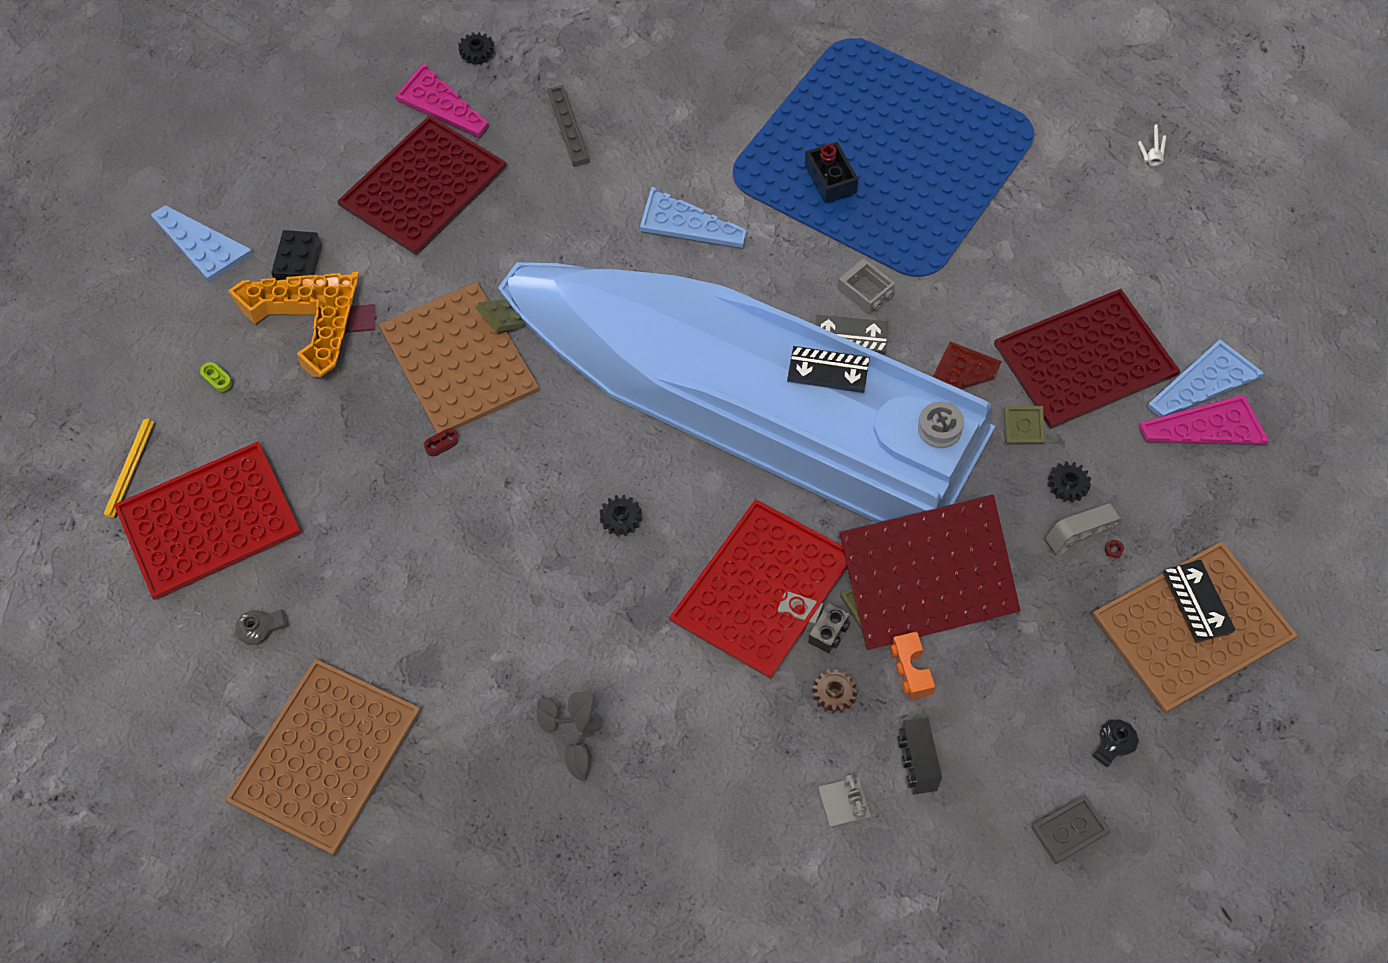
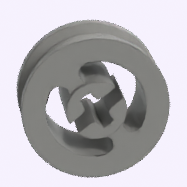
(933, 432)

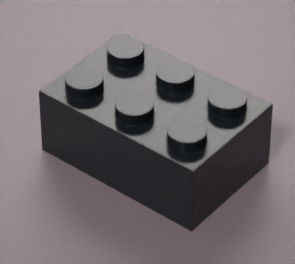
(832, 178)
(296, 254)
(919, 756)

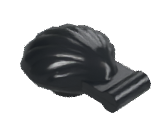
(1117, 739)

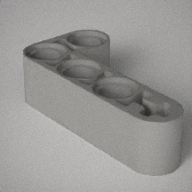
(1082, 526)

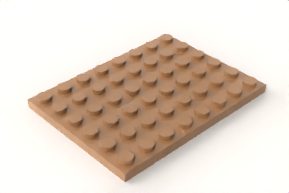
(457, 359)
(1160, 647)
(323, 756)

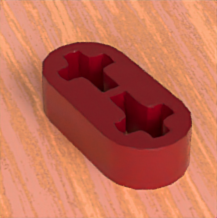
(441, 442)

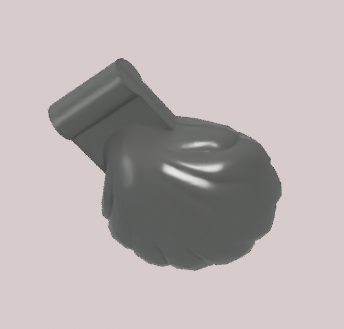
(256, 626)

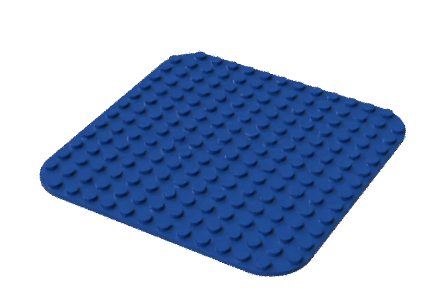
(916, 140)

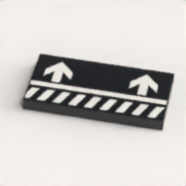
(828, 369)
(1198, 601)

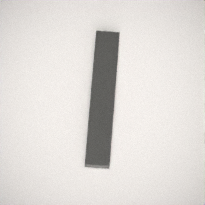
(568, 126)

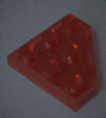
(965, 367)

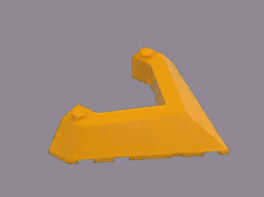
(323, 296)

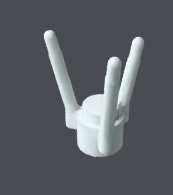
(1155, 156)

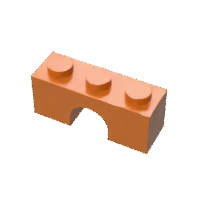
(916, 682)

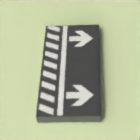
(864, 332)

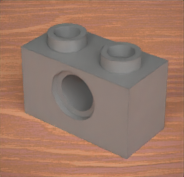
(809, 604)

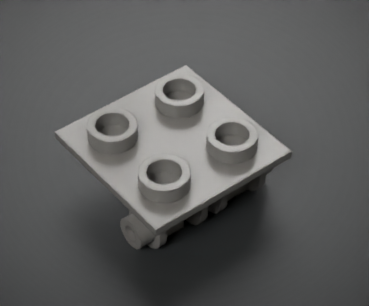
(844, 801)

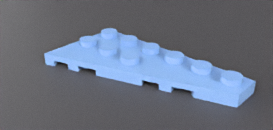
(682, 220)
(203, 246)
(1209, 376)

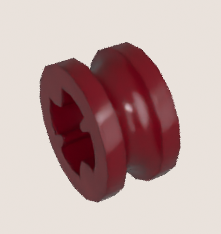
(828, 157)
(1118, 553)

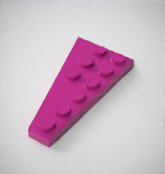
(438, 100)
(1217, 423)

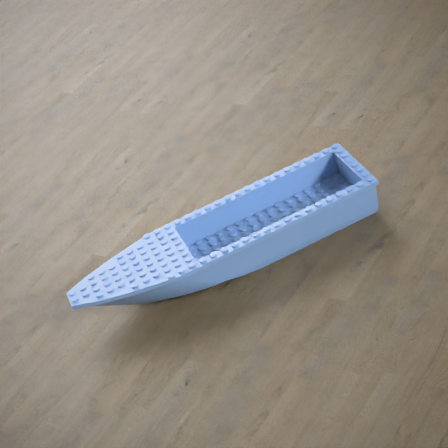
(721, 374)

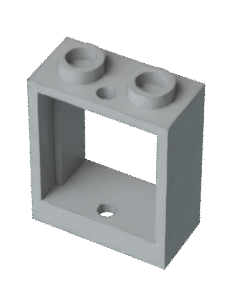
(861, 269)

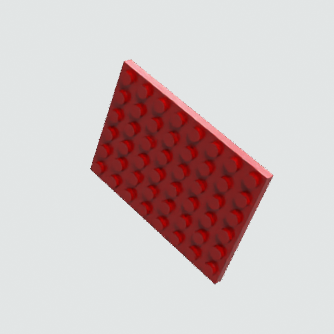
(206, 520)
(744, 583)

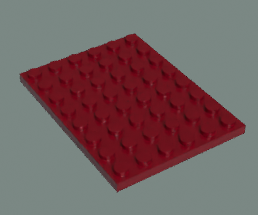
(422, 184)
(1086, 357)
(930, 571)

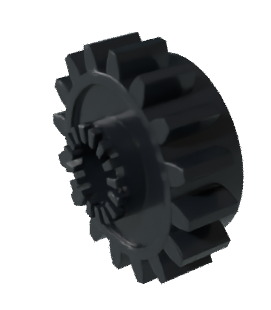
(476, 48)
(1060, 481)
(620, 525)

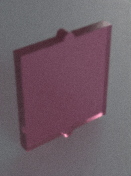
(361, 318)

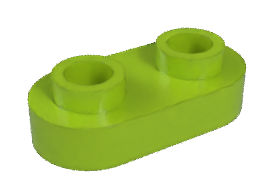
(217, 378)

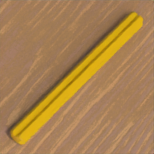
(129, 467)

